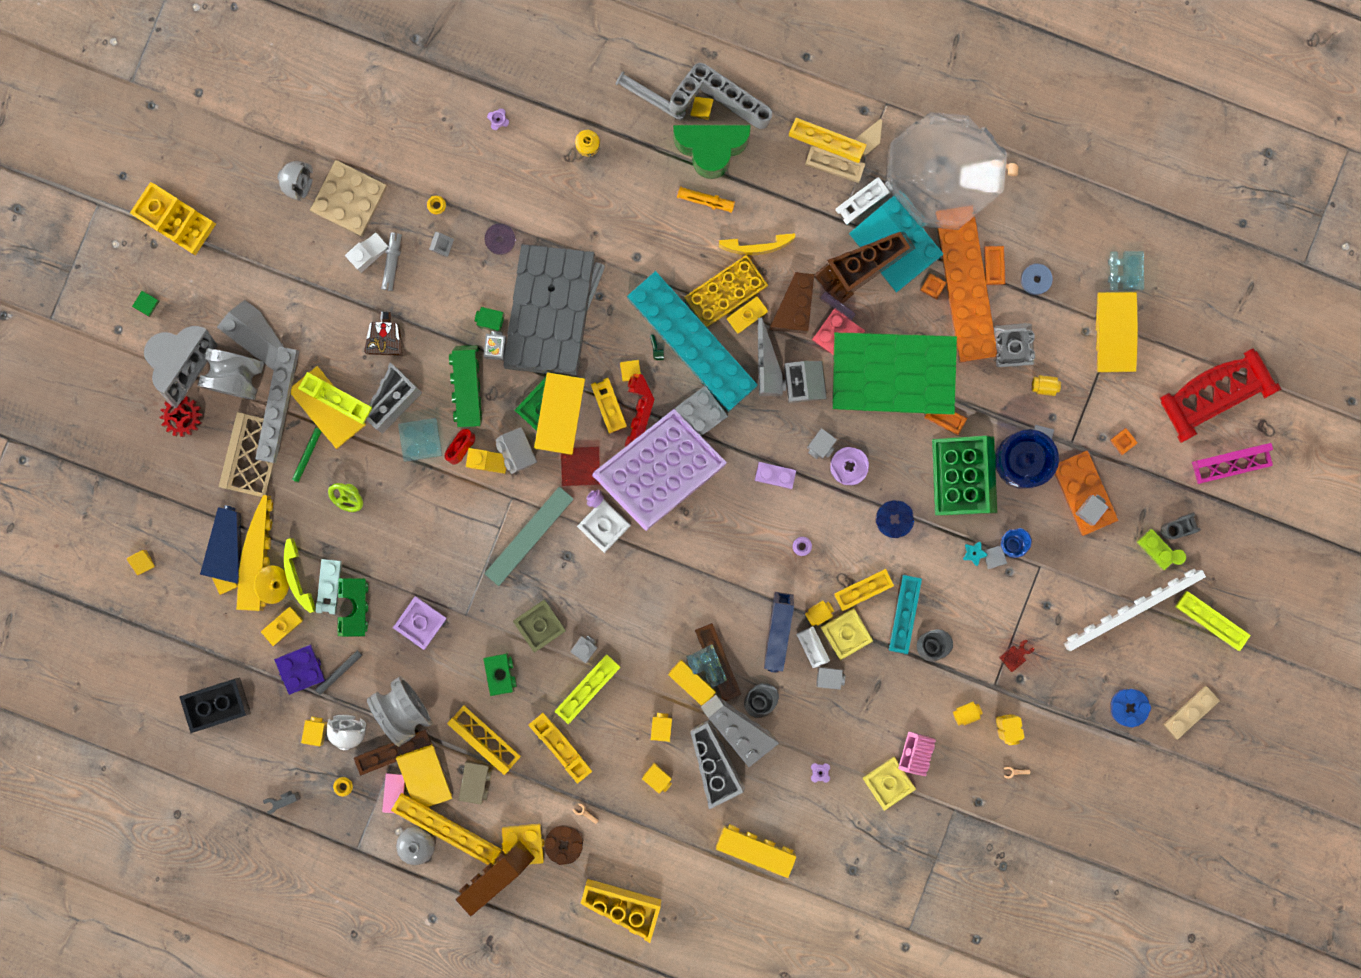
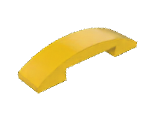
(732, 246)
(560, 747)

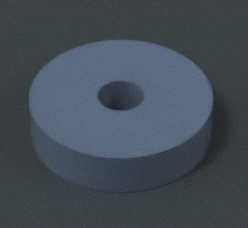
(1030, 285)

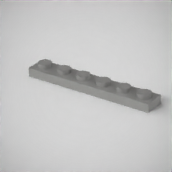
(277, 404)

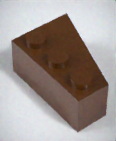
(796, 305)

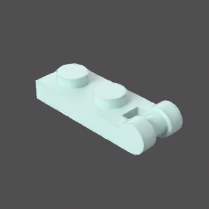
(328, 586)

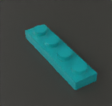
(905, 614)

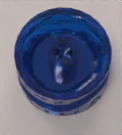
(1029, 445)

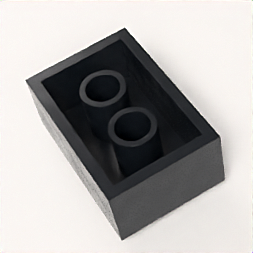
(215, 705)

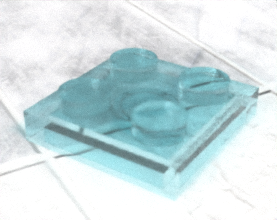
(420, 440)

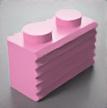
(917, 754)

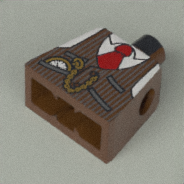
(384, 337)

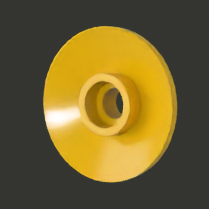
(264, 584)

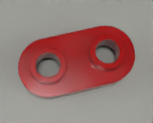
(459, 446)

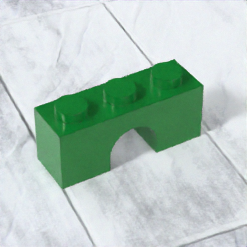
(354, 590)

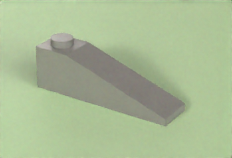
(252, 332)
(768, 368)

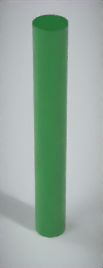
(306, 455)

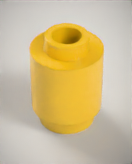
(1046, 385)
(819, 613)
(967, 713)

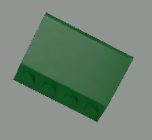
(964, 475)

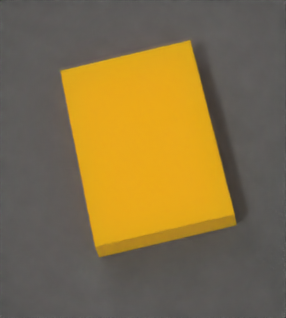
(424, 776)

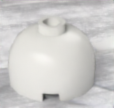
(345, 731)

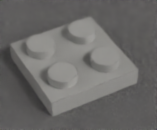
(701, 411)

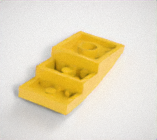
(173, 218)
(1116, 331)

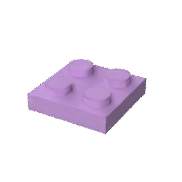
(419, 623)

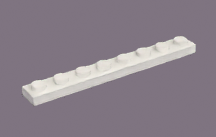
(1140, 605)

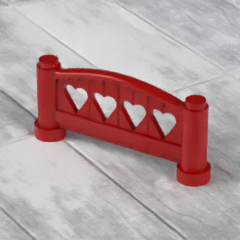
(1186, 419)

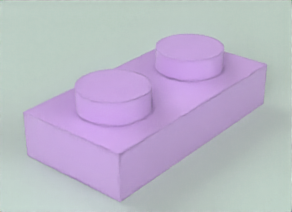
(775, 475)

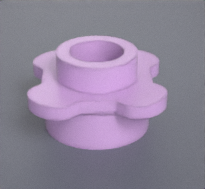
(492, 116)
(815, 771)

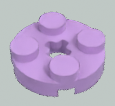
(859, 470)

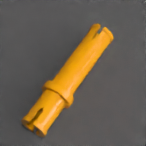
(706, 199)

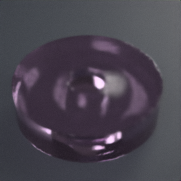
(503, 247)

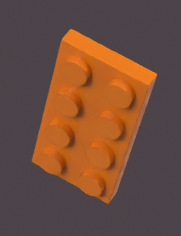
(1078, 481)

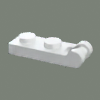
(863, 200)

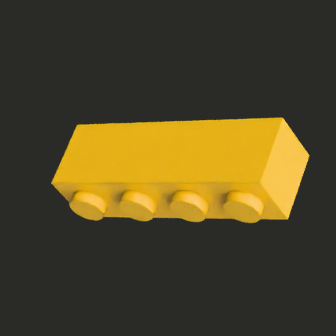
(755, 851)

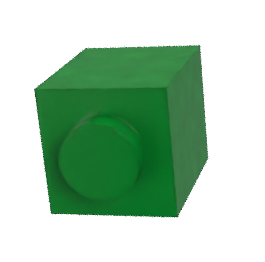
(489, 319)

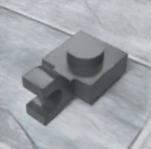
(287, 798)

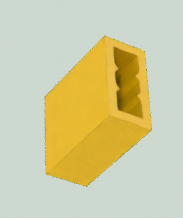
(692, 683)

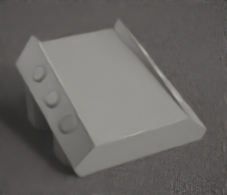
(1014, 345)

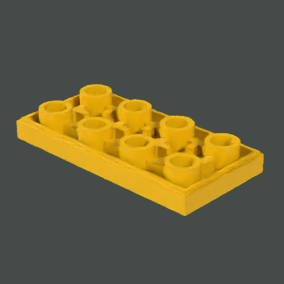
(726, 291)
(559, 413)
(332, 423)

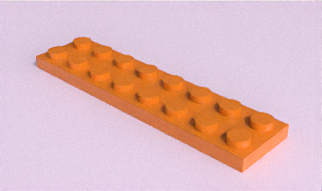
(967, 292)

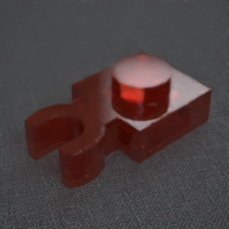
(1014, 657)

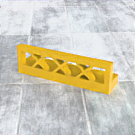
(478, 745)

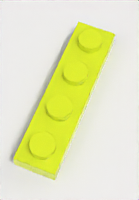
(1212, 621)
(587, 689)

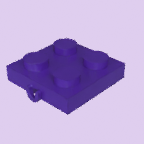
(300, 669)

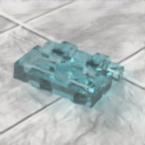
(1132, 270)

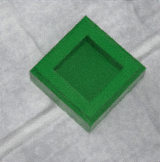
(145, 303)

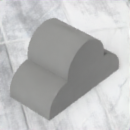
(177, 360)

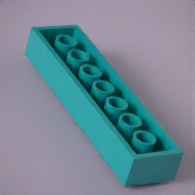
(692, 341)

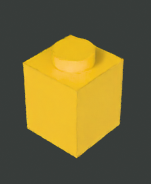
(661, 727)
(314, 731)
(657, 778)

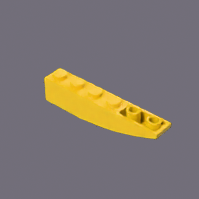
(254, 556)

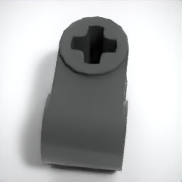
(1183, 526)

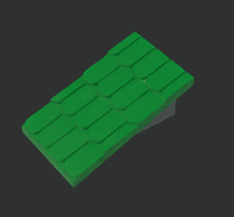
(894, 373)

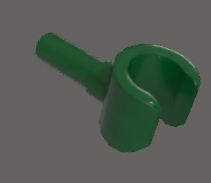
(657, 354)

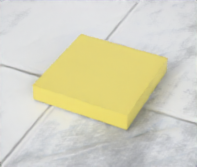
(846, 634)
(889, 783)

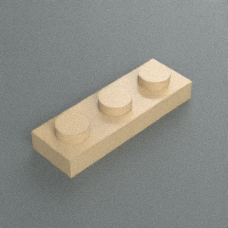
(834, 164)
(1191, 712)

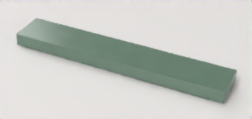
(529, 536)

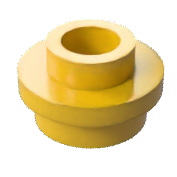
(432, 200)
(338, 790)

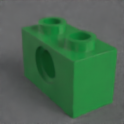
(496, 685)

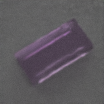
(835, 304)

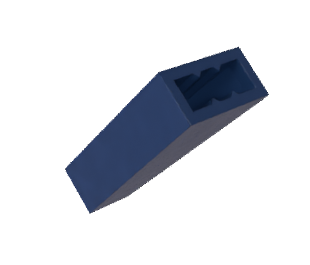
(224, 546)
(779, 632)

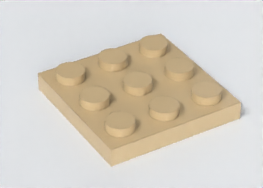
(348, 198)

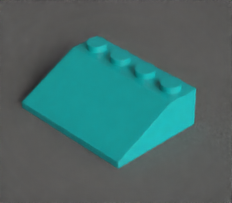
(889, 220)

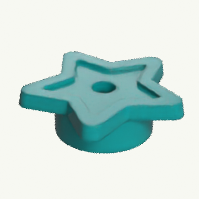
(979, 553)

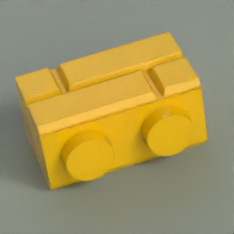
(1010, 729)

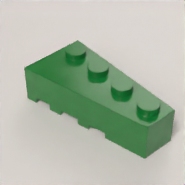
(466, 386)

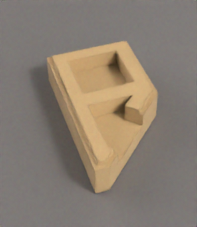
(871, 137)

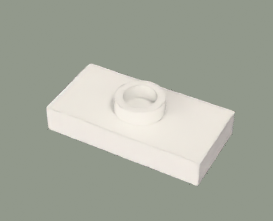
(813, 647)

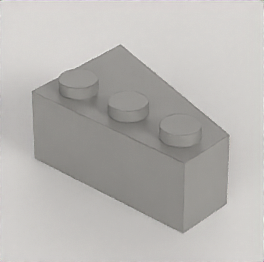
(392, 399)

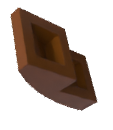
(831, 284)

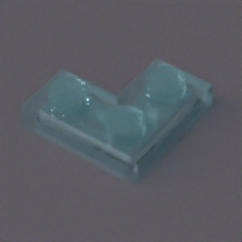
(707, 660)

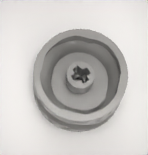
(230, 374)
(399, 711)

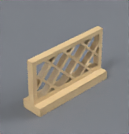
(232, 457)

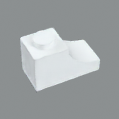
(366, 252)

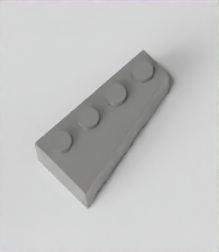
(742, 733)
(716, 768)

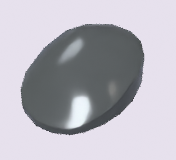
(934, 645)
(761, 700)

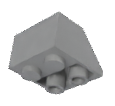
(804, 381)

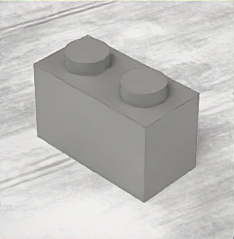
(515, 450)

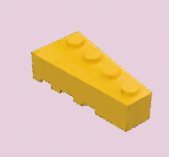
(623, 907)

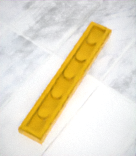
(445, 829)

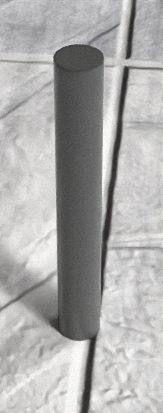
(340, 671)

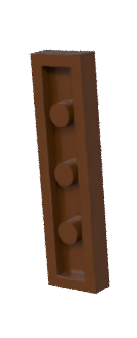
(706, 637)
(387, 754)

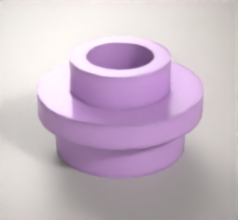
(594, 498)
(806, 541)

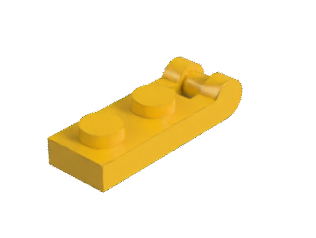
(609, 406)

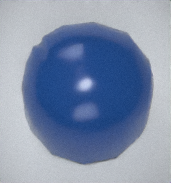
(1016, 542)

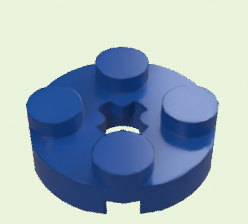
(1141, 707)

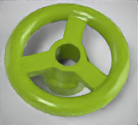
(348, 493)

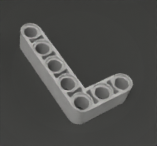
(719, 94)

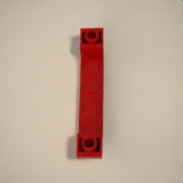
(639, 386)

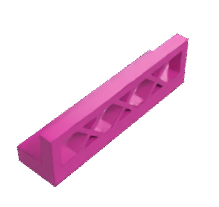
(1233, 456)

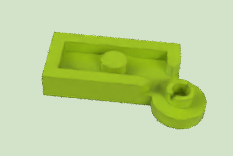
(1160, 551)

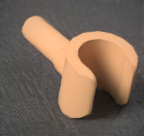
(1012, 169)
(1015, 772)
(585, 813)

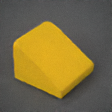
(702, 108)
(141, 562)

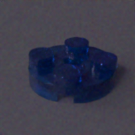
(905, 517)

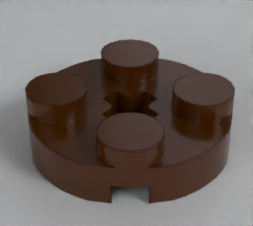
(559, 855)

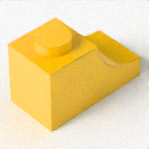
(485, 461)

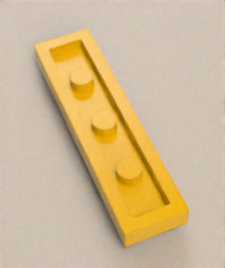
(827, 140)

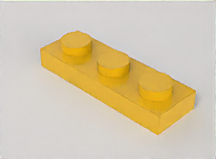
(863, 589)

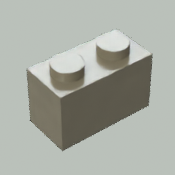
(474, 782)

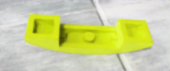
(335, 398)
(291, 553)

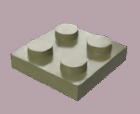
(539, 625)

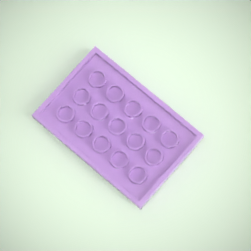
(659, 469)

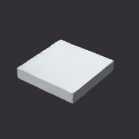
(604, 526)

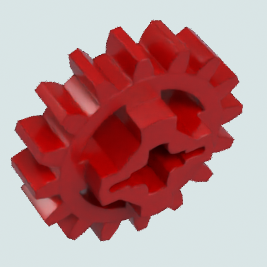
(181, 424)

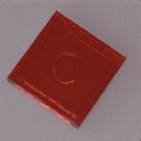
(580, 466)

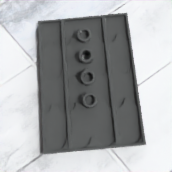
(549, 310)

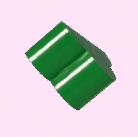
(711, 146)

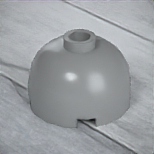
(295, 179)
(415, 845)

